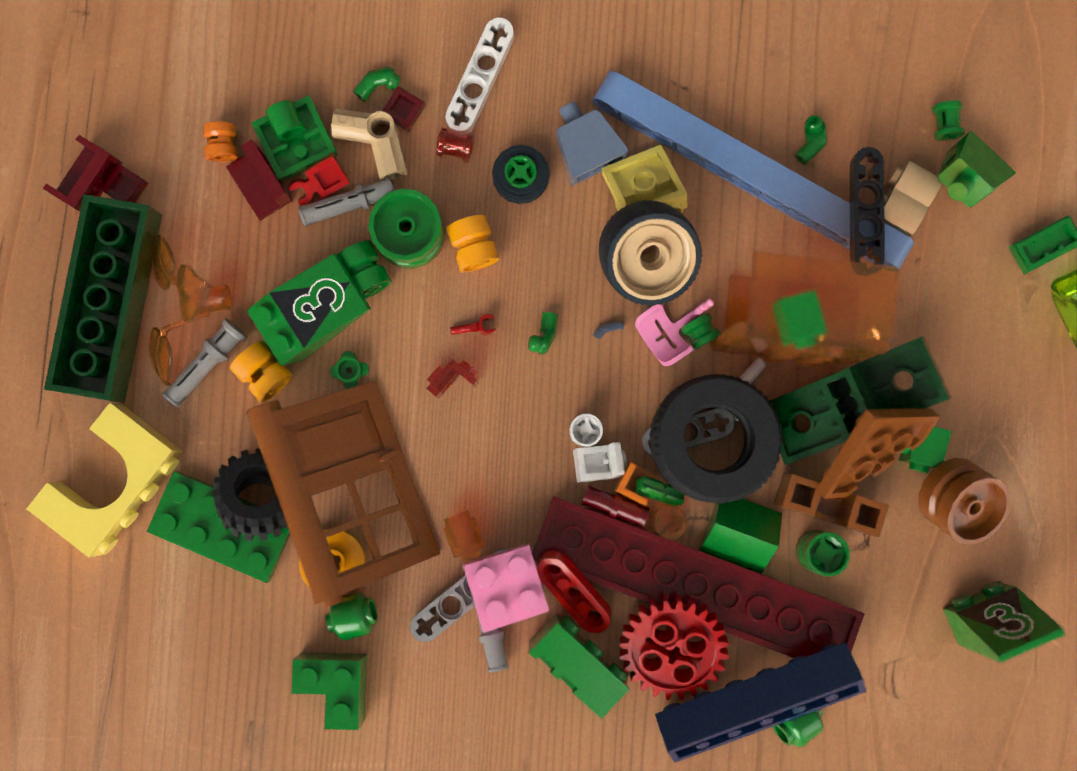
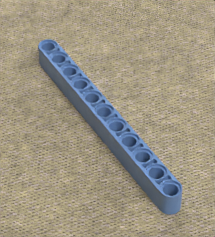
(740, 165)

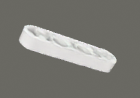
(482, 77)

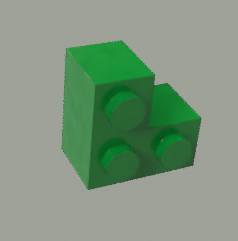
(342, 682)

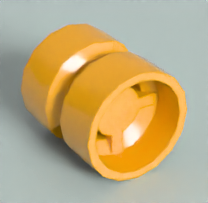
(471, 239)
(253, 363)

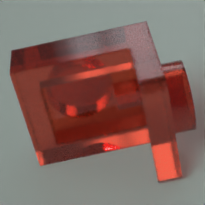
(442, 378)

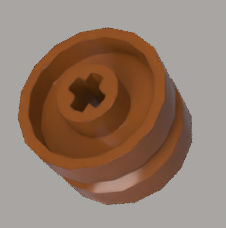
(964, 501)

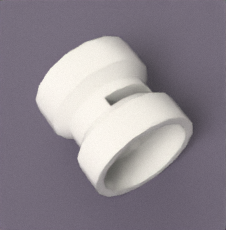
(586, 430)

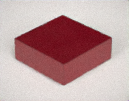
(404, 108)
(124, 185)

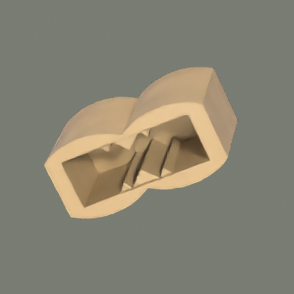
(909, 197)

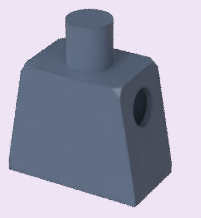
(587, 143)

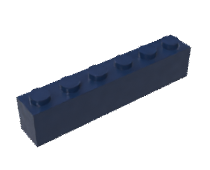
(760, 701)

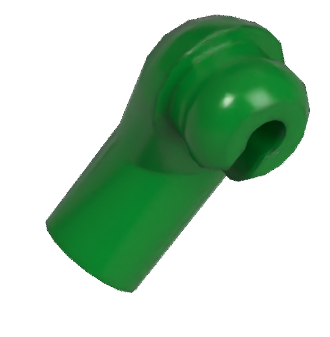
(375, 78)
(814, 137)
(547, 334)

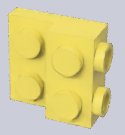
(647, 178)

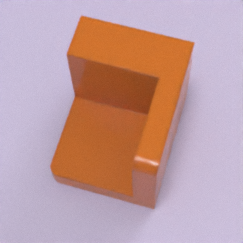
(627, 482)

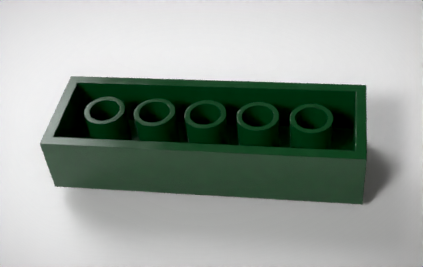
(103, 299)

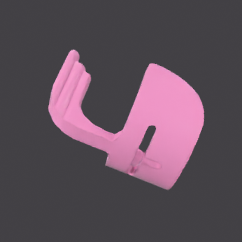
(649, 332)

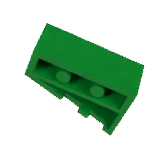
(579, 665)

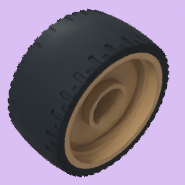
(665, 270)

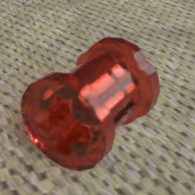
(455, 145)

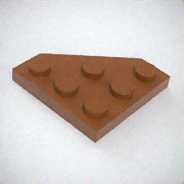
(873, 444)

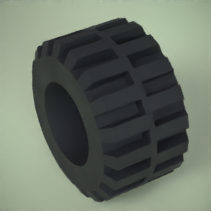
(236, 515)

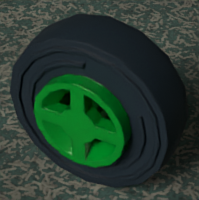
(520, 163)

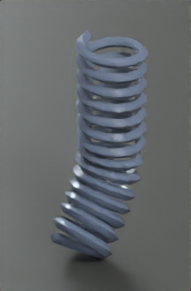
(612, 327)

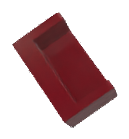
(85, 175)

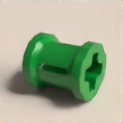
(948, 120)

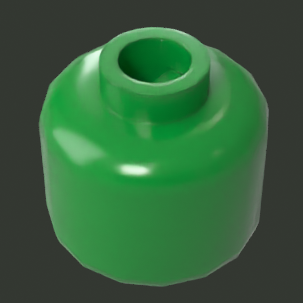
(352, 616)
(801, 729)

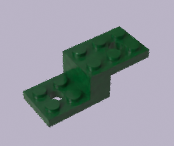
(844, 395)

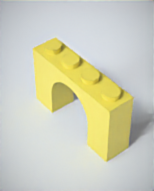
(147, 460)

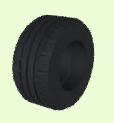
(760, 431)

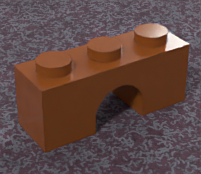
(848, 512)

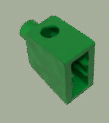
(973, 170)

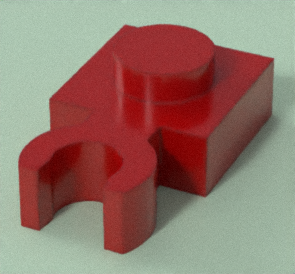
(323, 177)

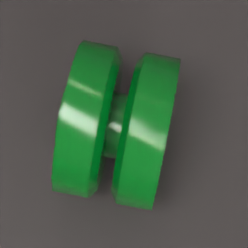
(404, 209)

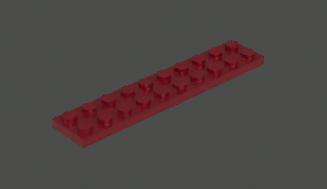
(653, 566)

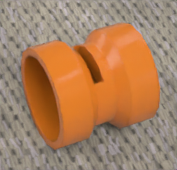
(220, 141)

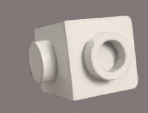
(599, 462)

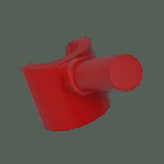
(474, 327)

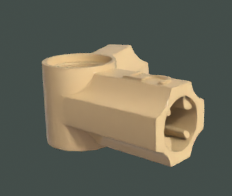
(361, 128)

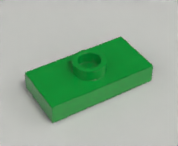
(1045, 245)

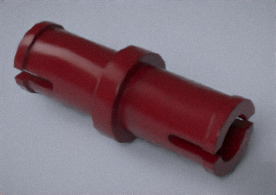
(616, 506)

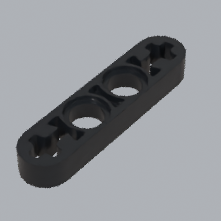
(871, 212)

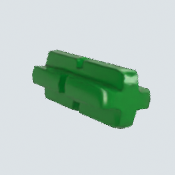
(657, 489)

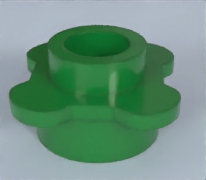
(340, 370)

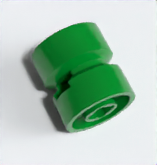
(362, 265)
(823, 552)

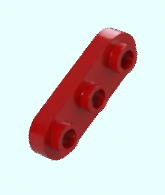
(579, 602)

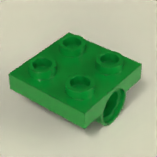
(293, 137)

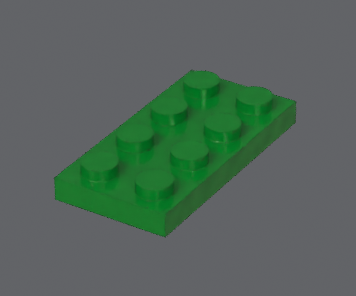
(190, 520)

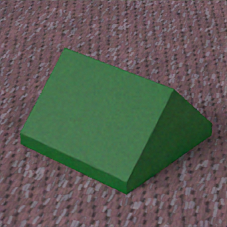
(743, 534)

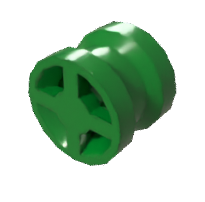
(701, 331)

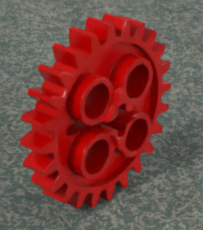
(673, 647)

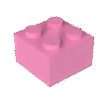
(505, 587)

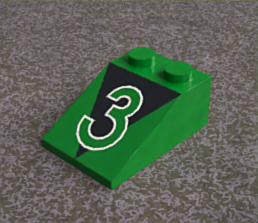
(308, 310)
(1000, 622)

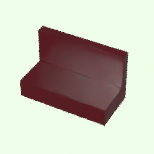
(258, 181)

